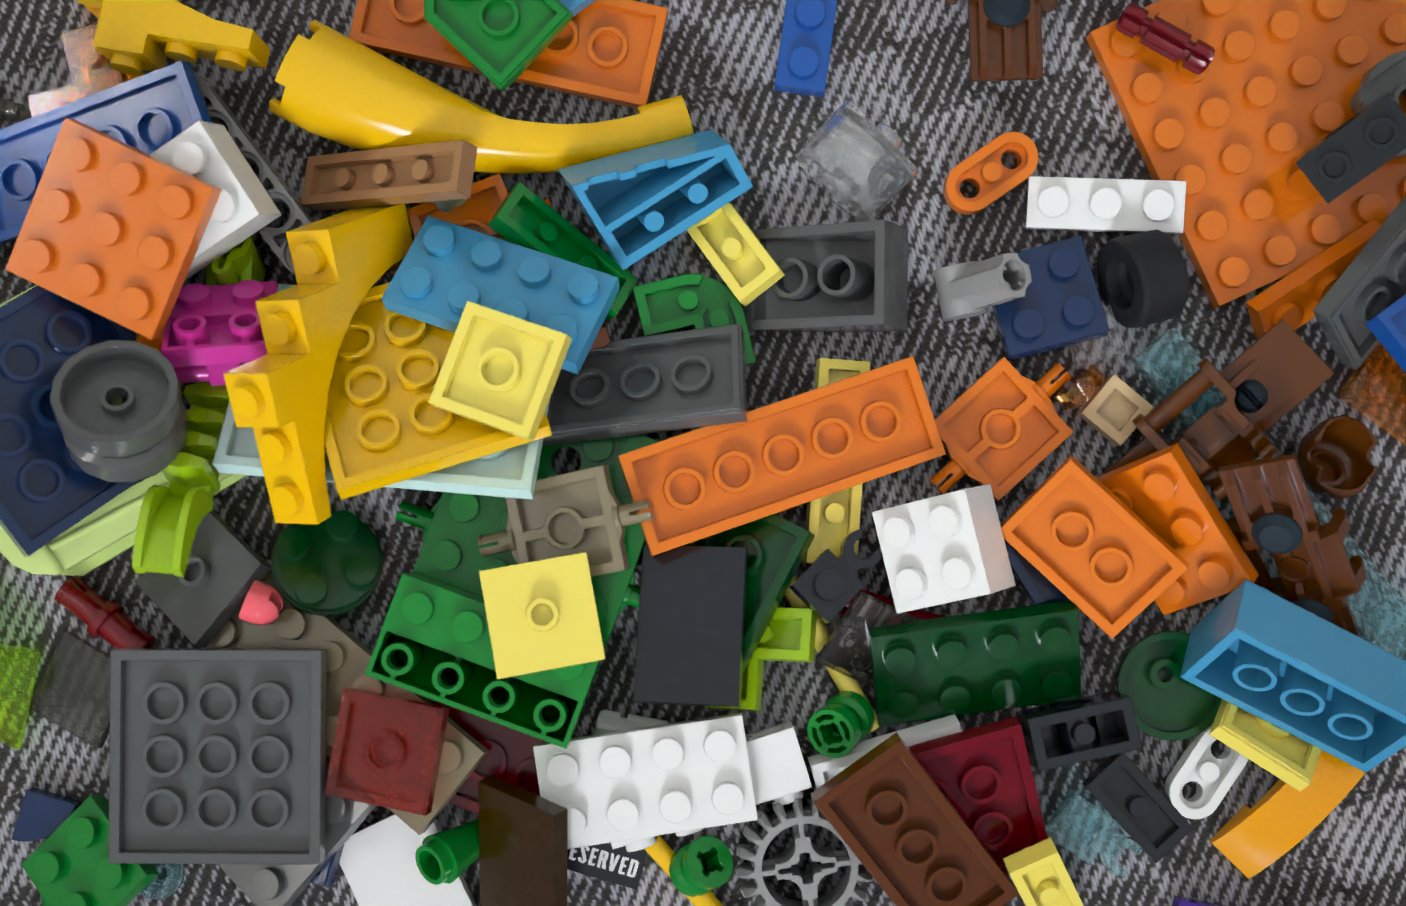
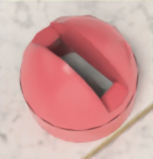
(261, 604)

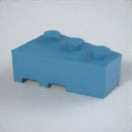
(655, 191)

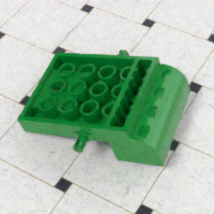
(438, 623)

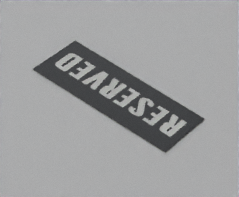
(608, 863)

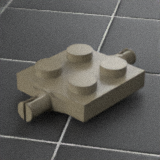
(570, 517)

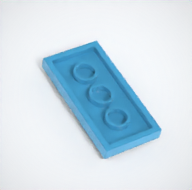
(463, 265)

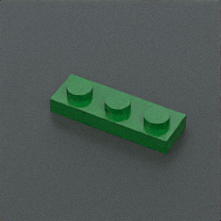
(535, 225)

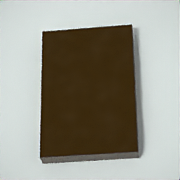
(520, 847)

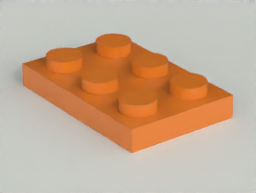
(1179, 509)
(1092, 547)

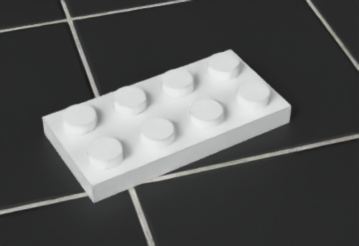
(650, 780)

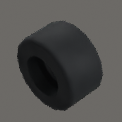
(1143, 278)

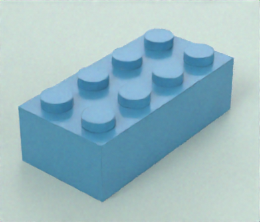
(1301, 675)

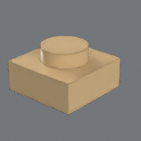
(1113, 410)

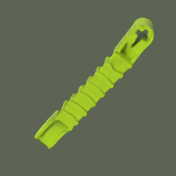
(174, 512)

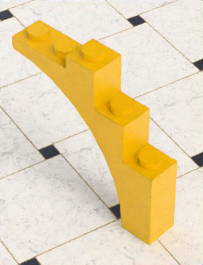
(146, 32)
(302, 331)

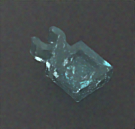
(1088, 831)

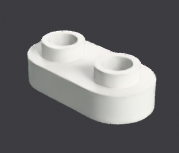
(1210, 773)

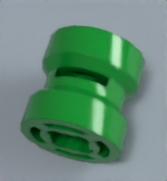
(840, 724)

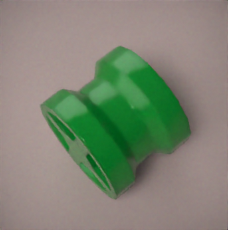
(689, 873)

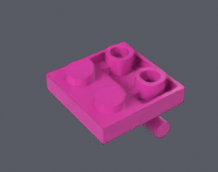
(215, 330)

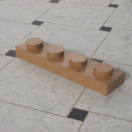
(389, 176)

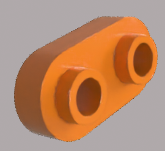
(988, 173)

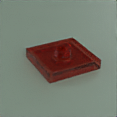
(387, 751)

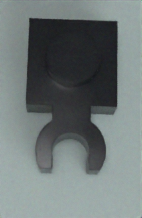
(831, 580)

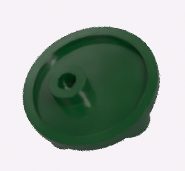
(327, 565)
(1161, 699)

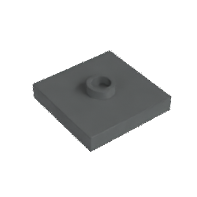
(214, 582)

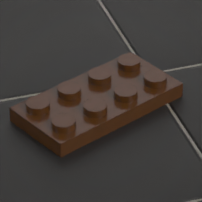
(910, 832)

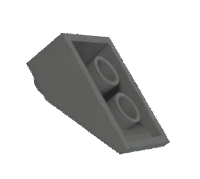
(834, 279)

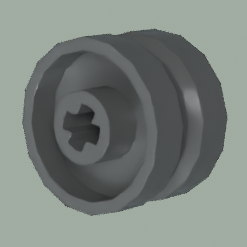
(120, 410)

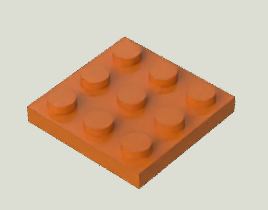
(113, 229)

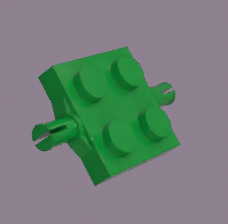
(74, 864)

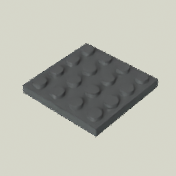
(217, 756)

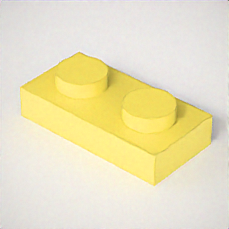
(736, 253)
(1042, 876)

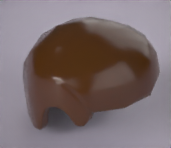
(1337, 457)

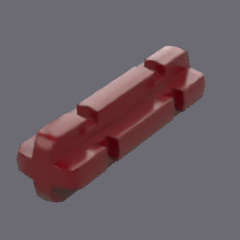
(1165, 38)

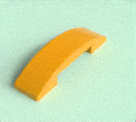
(1284, 816)

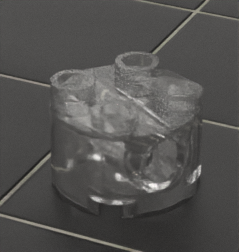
(856, 162)

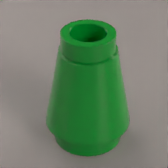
(448, 853)

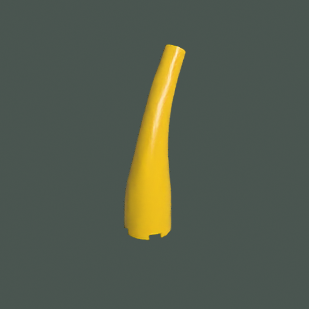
(375, 103)

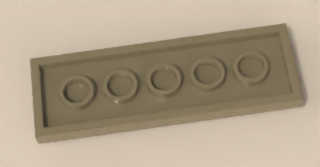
(346, 668)

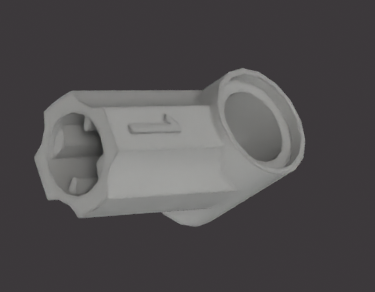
(974, 286)

